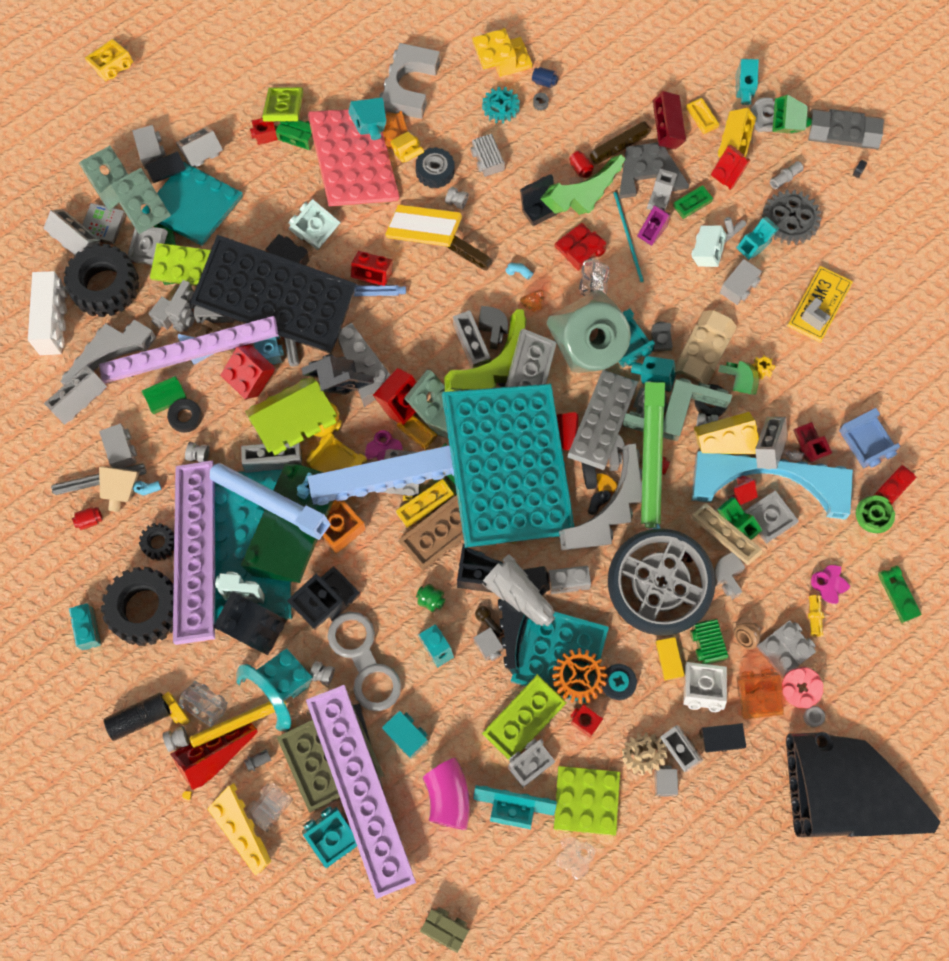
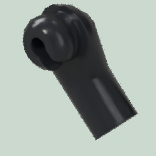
(597, 500)

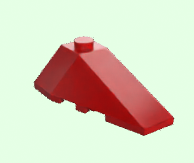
(205, 761)

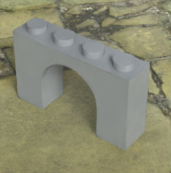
(408, 60)

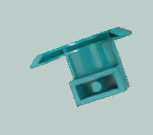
(279, 680)

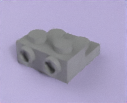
(180, 308)
(787, 648)

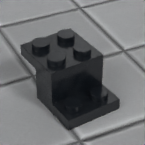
(337, 375)
(323, 597)
(250, 623)

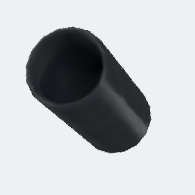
(131, 720)

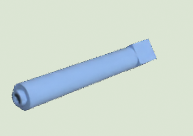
(305, 518)

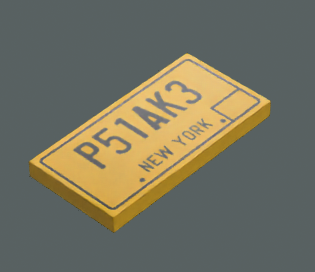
(829, 289)

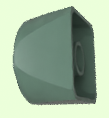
(573, 327)

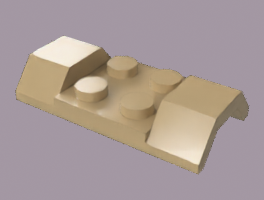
(705, 346)

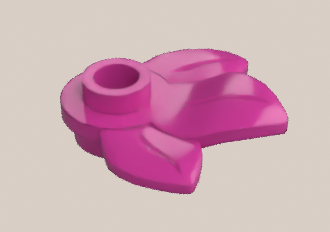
(378, 449)
(831, 585)

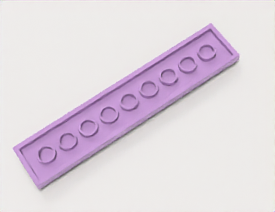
(194, 554)
(360, 792)

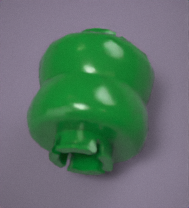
(430, 597)

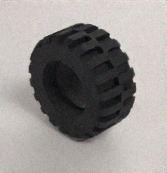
(91, 262)
(121, 593)

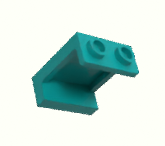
(639, 343)

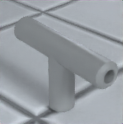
(732, 230)

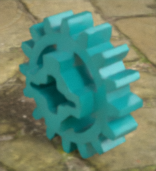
(501, 105)

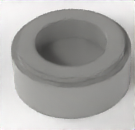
(814, 716)

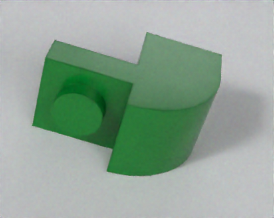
(746, 376)
(735, 515)

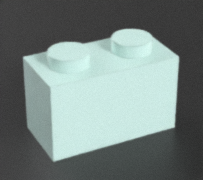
(709, 246)

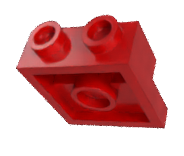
(581, 245)

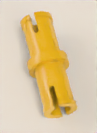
(815, 615)

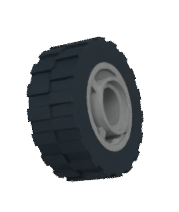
(437, 176)

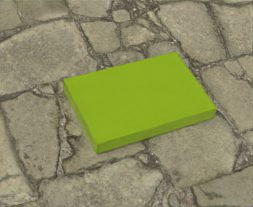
(283, 104)

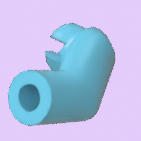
(518, 267)
(145, 488)

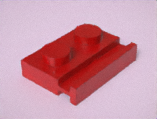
(730, 167)

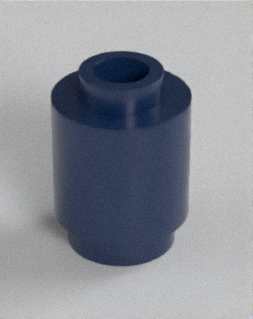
(545, 77)

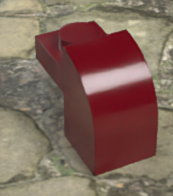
(810, 443)

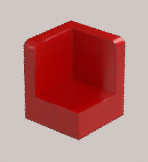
(745, 490)

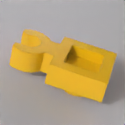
(178, 713)

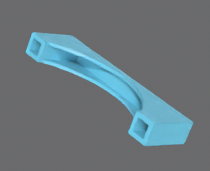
(827, 484)

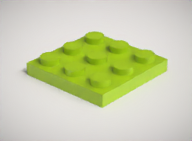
(587, 800)

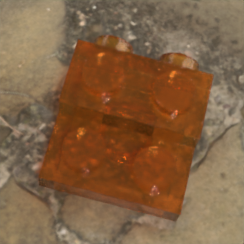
(760, 694)

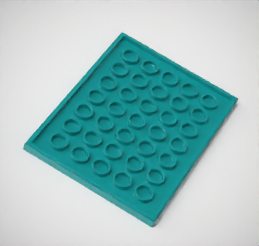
(507, 464)

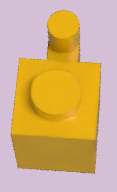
(406, 147)

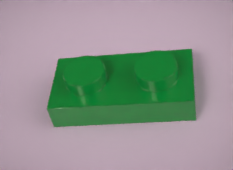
(692, 202)

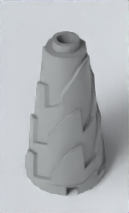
(513, 585)

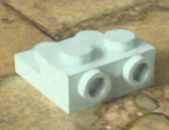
(313, 224)
(233, 582)

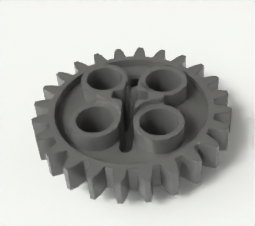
(793, 216)

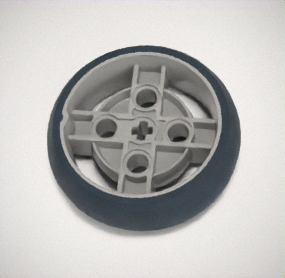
(697, 597)

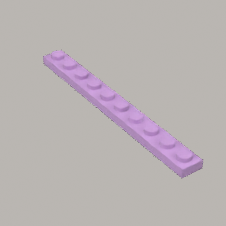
(189, 349)

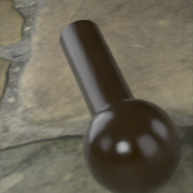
(483, 614)

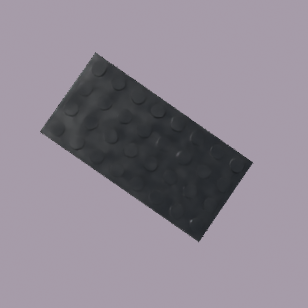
(259, 285)

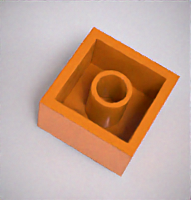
(344, 526)

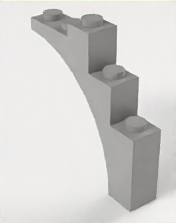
(597, 530)

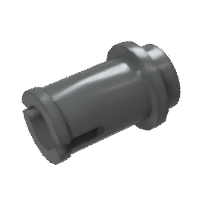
(257, 760)

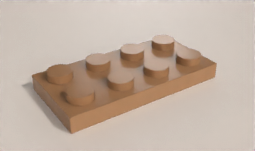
(434, 535)

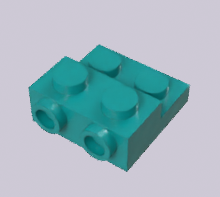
(329, 836)

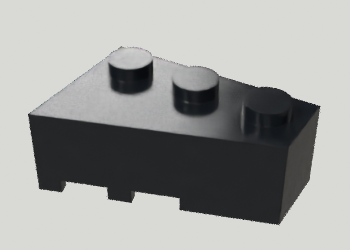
(473, 569)

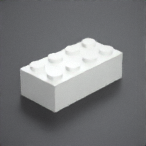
(47, 313)

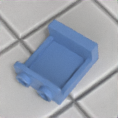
(868, 439)

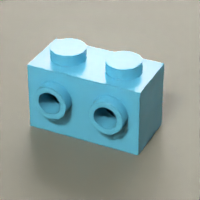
(270, 350)

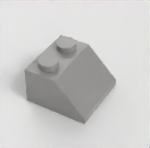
(199, 146)

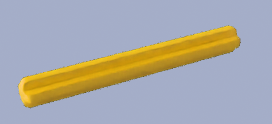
(232, 724)

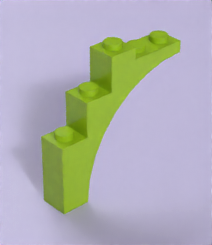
(494, 371)

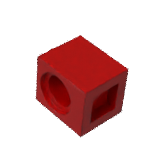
(261, 136)
(586, 729)

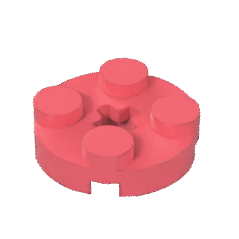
(805, 698)

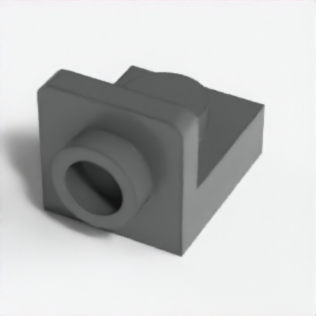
(661, 336)

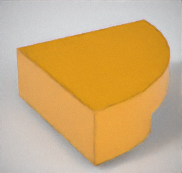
(605, 483)

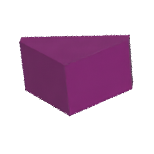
(654, 225)

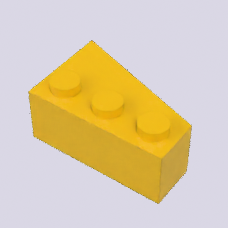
(728, 435)

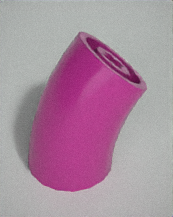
(448, 795)

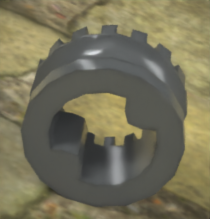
(544, 97)

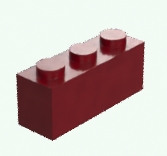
(669, 120)

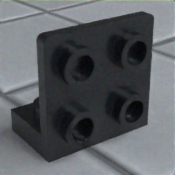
(532, 205)

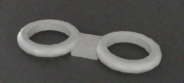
(364, 661)

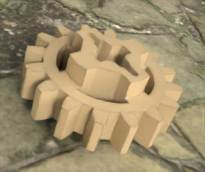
(644, 753)

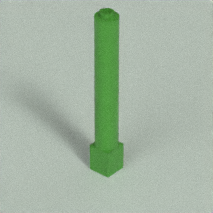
(652, 454)

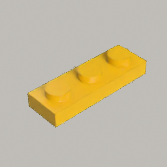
(424, 503)

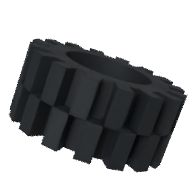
(149, 534)

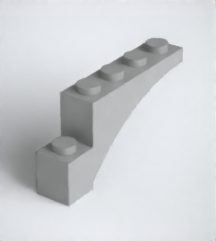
(109, 345)

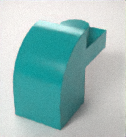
(758, 239)

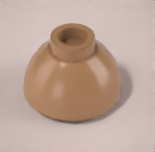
(748, 635)

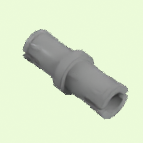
(786, 175)

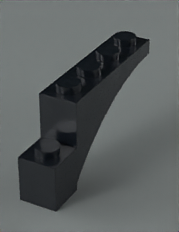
(515, 622)

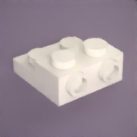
(705, 686)

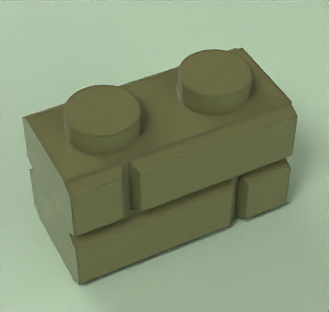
(444, 929)

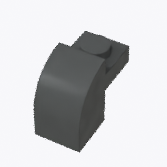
(494, 321)

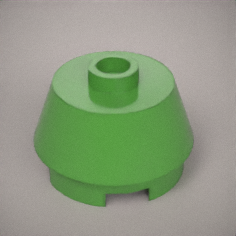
(875, 514)

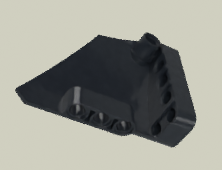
(850, 790)

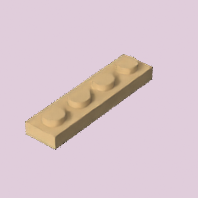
(727, 534)

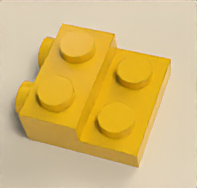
(109, 60)

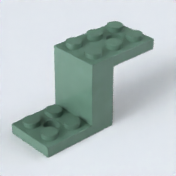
(124, 189)
(678, 407)
(433, 410)

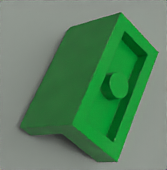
(163, 394)

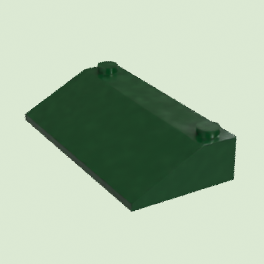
(278, 546)

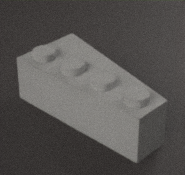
(365, 360)

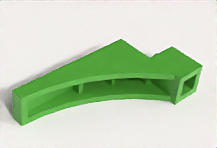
(585, 194)

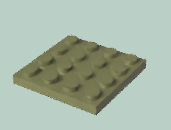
(310, 766)

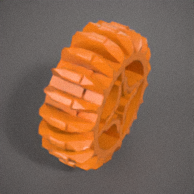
(574, 668)

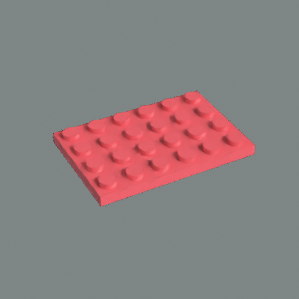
(351, 163)

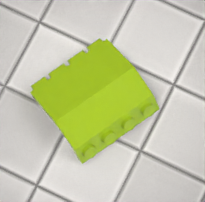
(291, 414)

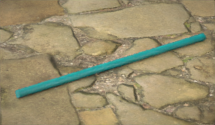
(628, 237)

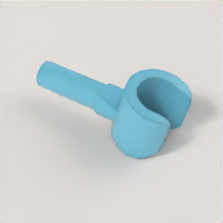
(302, 489)

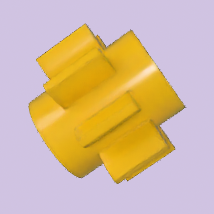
(764, 366)

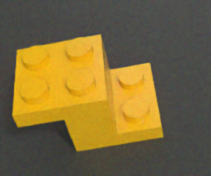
(504, 53)

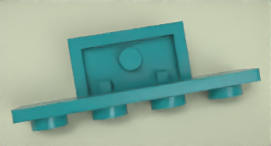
(512, 807)

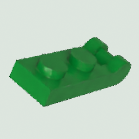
(899, 594)

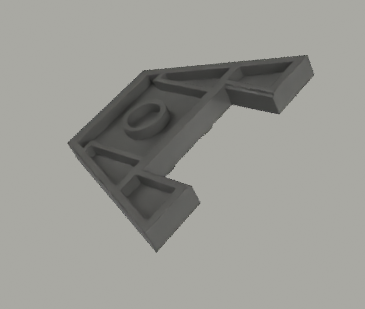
(644, 163)

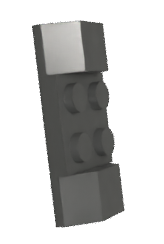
(846, 128)

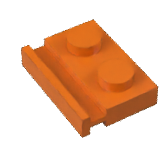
(394, 127)

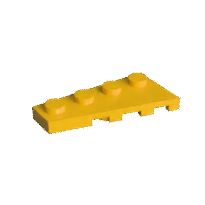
(232, 819)

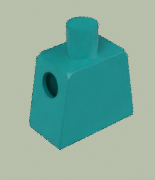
(747, 80)
(368, 116)
(656, 370)
(436, 645)

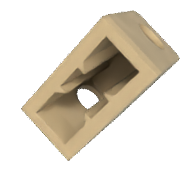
(116, 485)

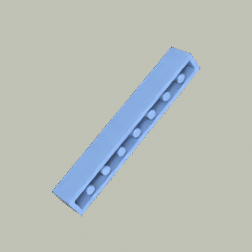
(380, 475)

